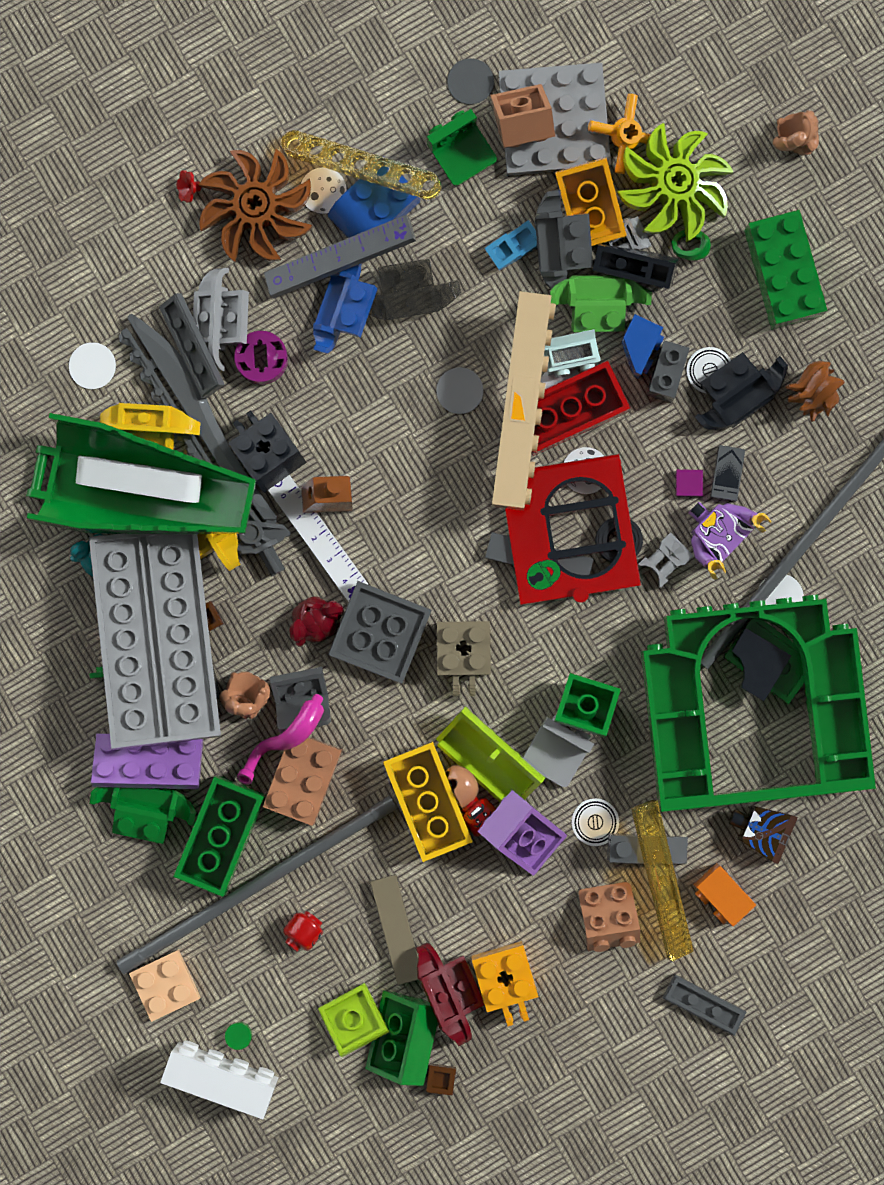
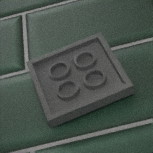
(379, 632)

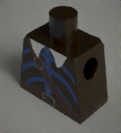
(764, 830)

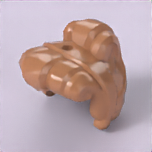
(797, 133)
(245, 694)

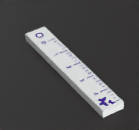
(317, 537)

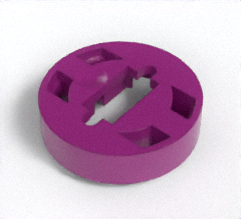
(274, 356)

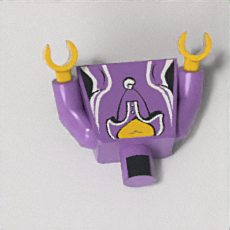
(721, 532)

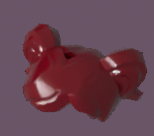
(317, 623)

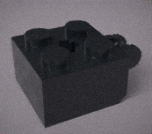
(266, 451)

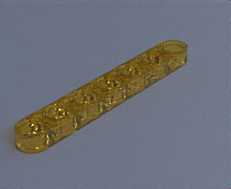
(368, 172)

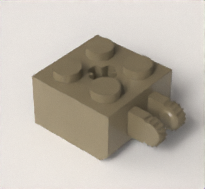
(452, 663)

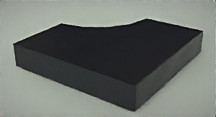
(760, 663)

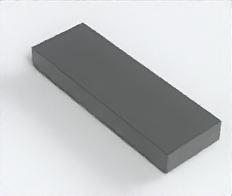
(704, 1004)

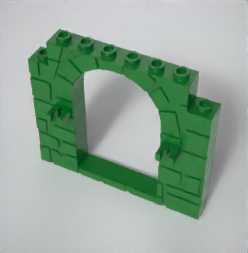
(831, 687)

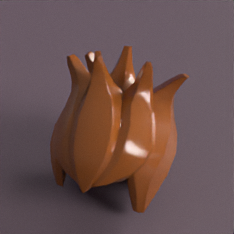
(816, 389)

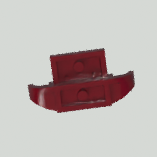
(449, 991)

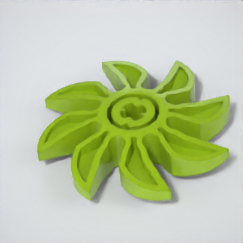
(665, 191)

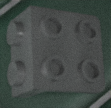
(293, 690)

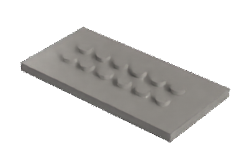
(154, 639)

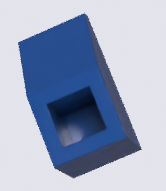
(639, 342)

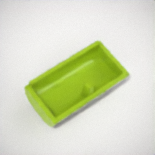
(488, 757)

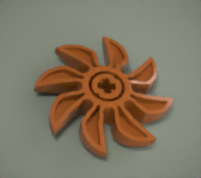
(250, 193)

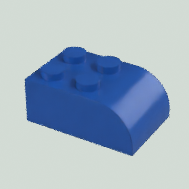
(370, 205)

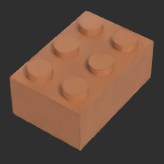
(303, 780)

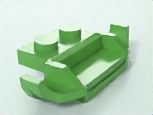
(599, 300)

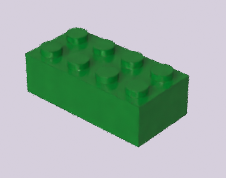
(785, 269)
(219, 835)

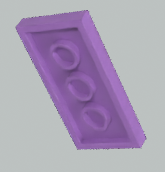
(151, 766)

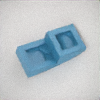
(513, 246)

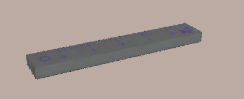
(340, 256)

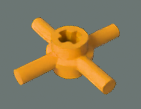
(617, 131)

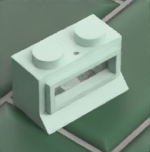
(572, 353)

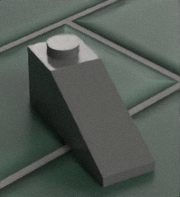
(626, 848)

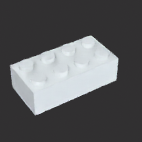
(220, 1079)

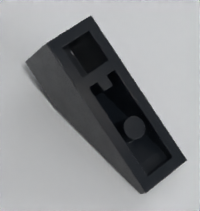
(636, 265)

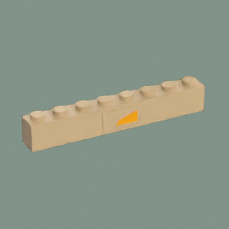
(521, 401)

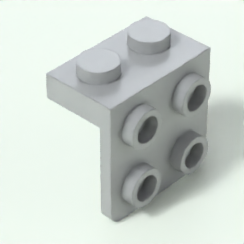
(558, 751)

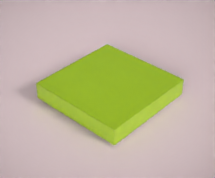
(353, 1020)

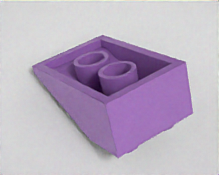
(522, 833)

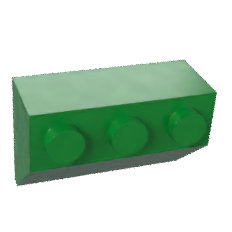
(406, 1049)

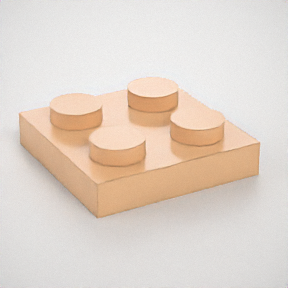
(164, 985)

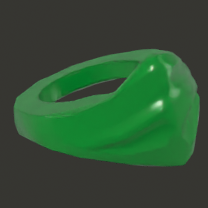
(695, 254)

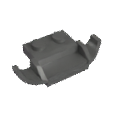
(561, 240)

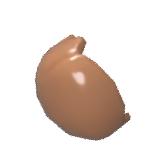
(463, 784)

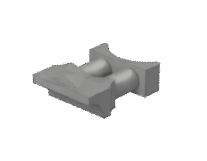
(635, 237)
(671, 549)

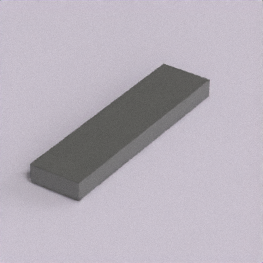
(191, 345)
(500, 550)

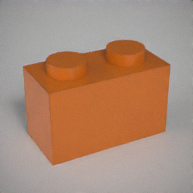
(724, 895)

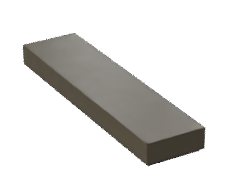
(396, 928)

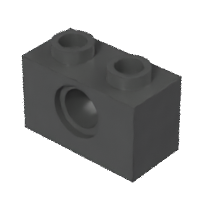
(667, 371)

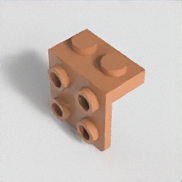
(609, 916)

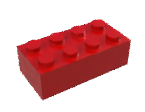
(579, 406)

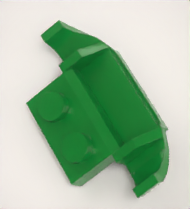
(144, 811)

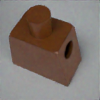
(328, 494)

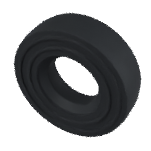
(607, 528)

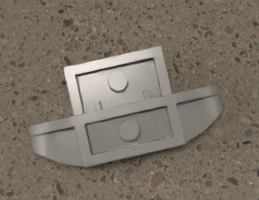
(220, 314)

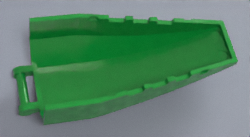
(223, 493)

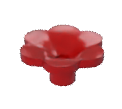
(187, 186)

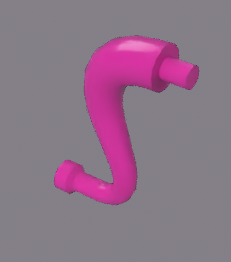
(293, 736)

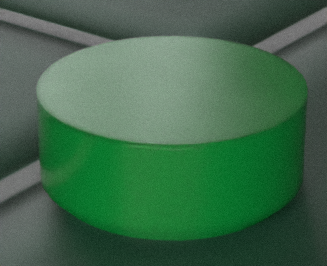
(238, 1035)

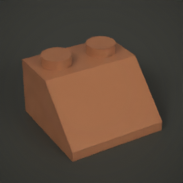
(523, 116)

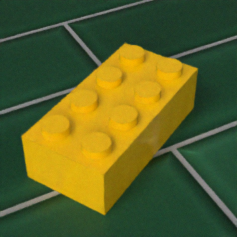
(427, 801)

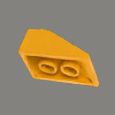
(591, 191)

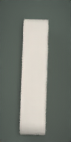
(138, 479)

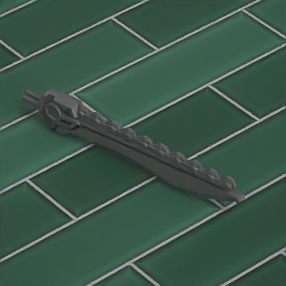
(259, 536)

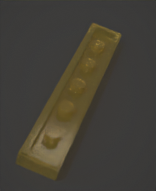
(662, 880)

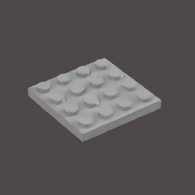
(575, 99)

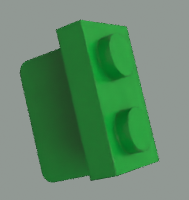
(460, 148)

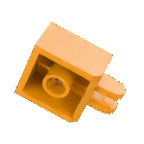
(504, 994)

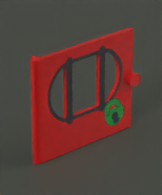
(531, 539)

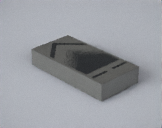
(727, 473)

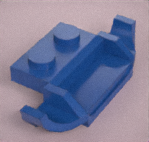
(343, 308)

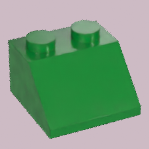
(587, 705)

